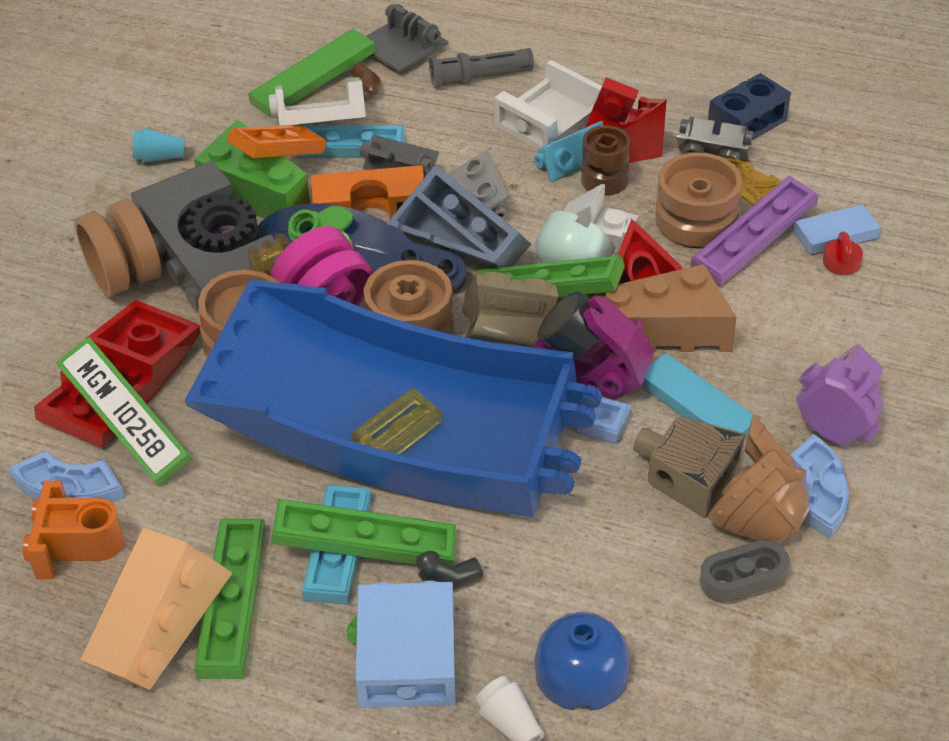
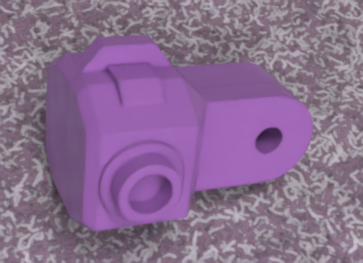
(842, 397)

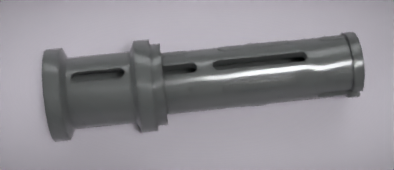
(466, 67)

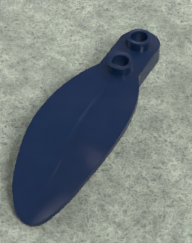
(374, 240)

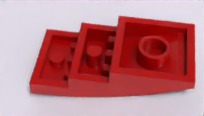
(143, 347)

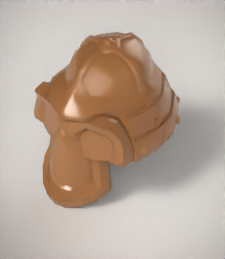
(766, 498)

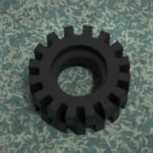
(219, 214)

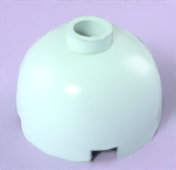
(566, 239)

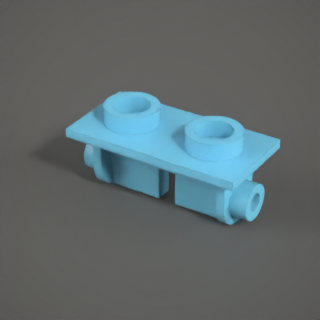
(563, 155)

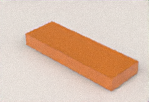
(276, 141)

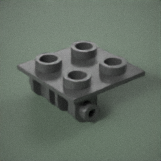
(405, 39)

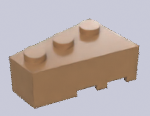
(678, 309)

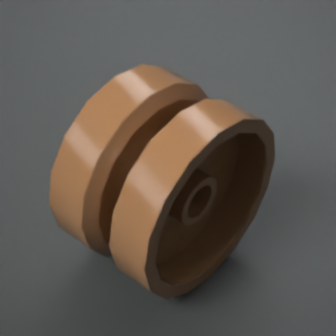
(697, 198)
(118, 247)
(413, 294)
(219, 300)

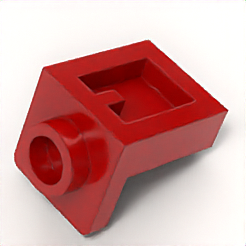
(612, 103)

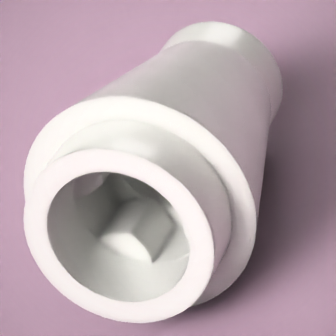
(508, 710)

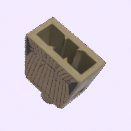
(691, 461)

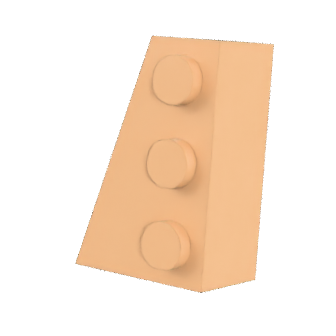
(153, 608)

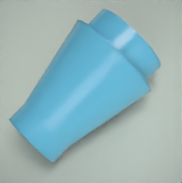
(156, 146)

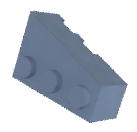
(456, 221)

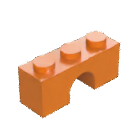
(366, 189)

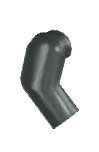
(435, 570)

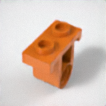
(70, 530)

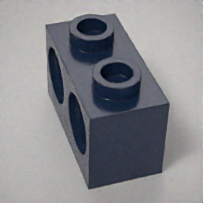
(752, 103)

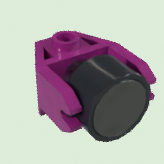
(612, 364)

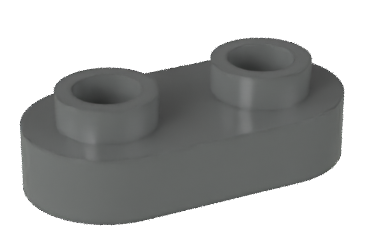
(741, 571)

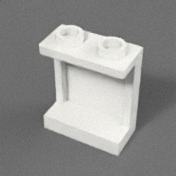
(549, 109)
(322, 111)

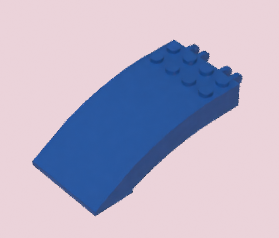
(315, 368)

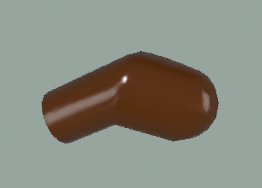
(370, 81)

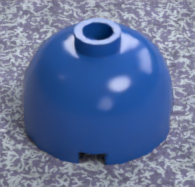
(582, 661)

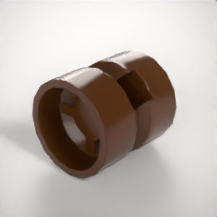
(605, 159)

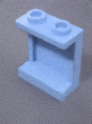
(405, 645)

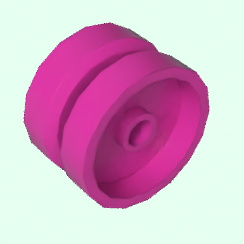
(325, 261)

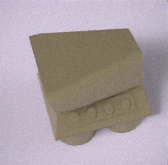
(507, 308)

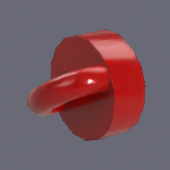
(842, 255)

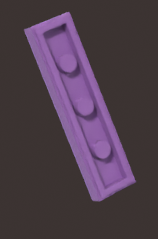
(755, 230)

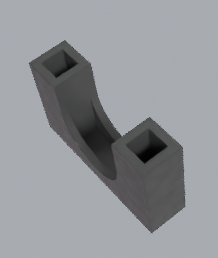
(165, 213)

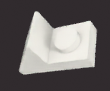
(591, 209)

